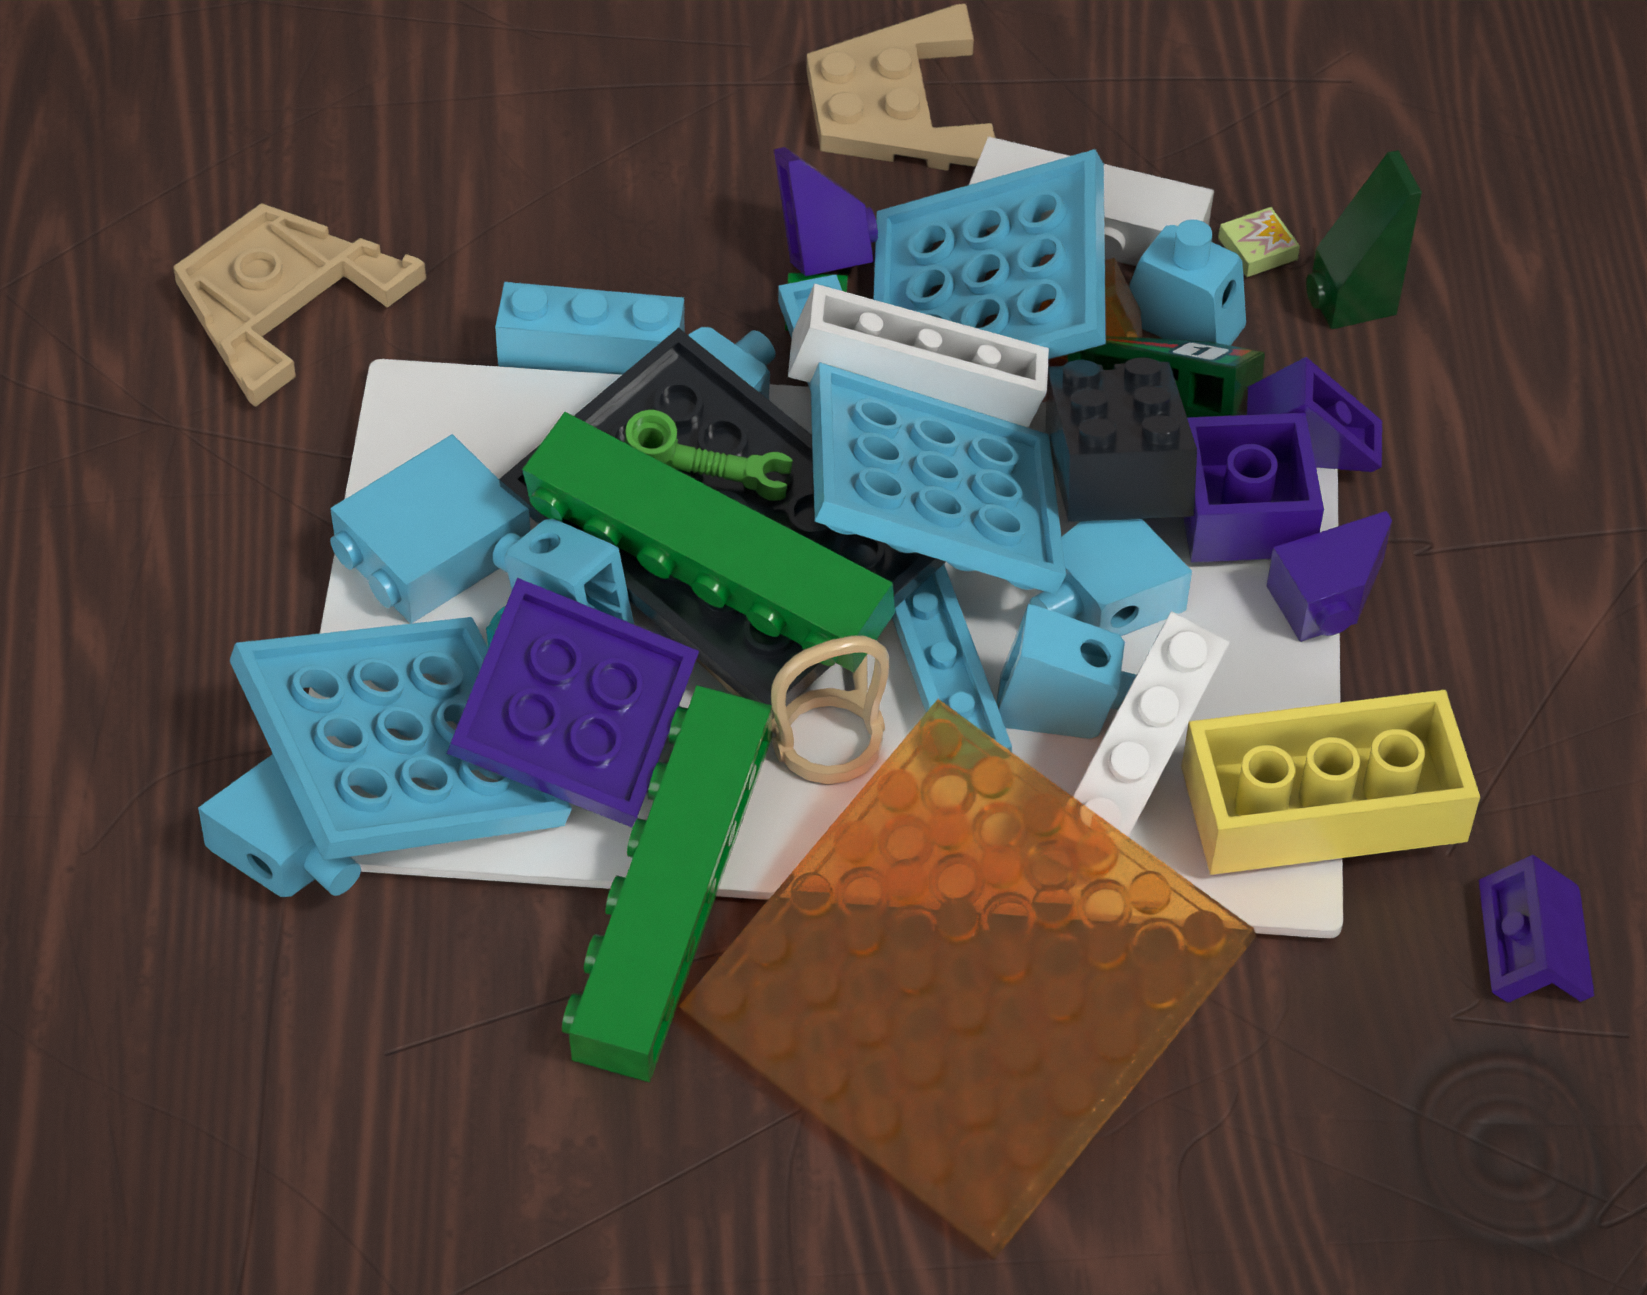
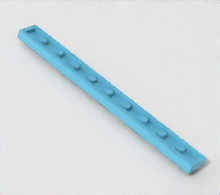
(930, 618)

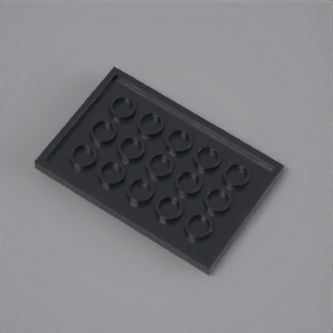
(727, 416)

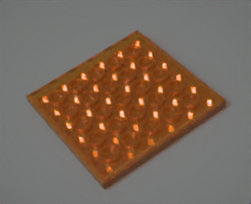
(968, 975)

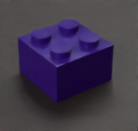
(1252, 486)

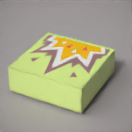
(1259, 241)

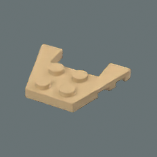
(874, 98)
(265, 273)

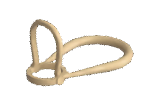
(858, 701)

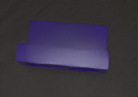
(1534, 931)

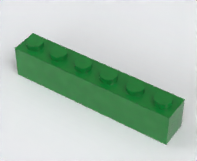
(706, 540)
(669, 885)

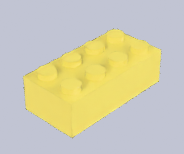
(1329, 781)

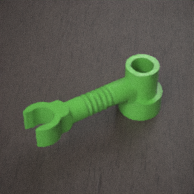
(657, 437)

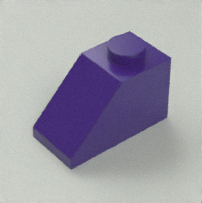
(822, 219)
(1340, 427)
(1328, 575)

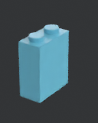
(426, 528)

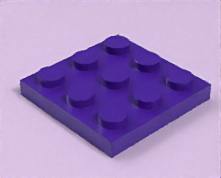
(573, 702)

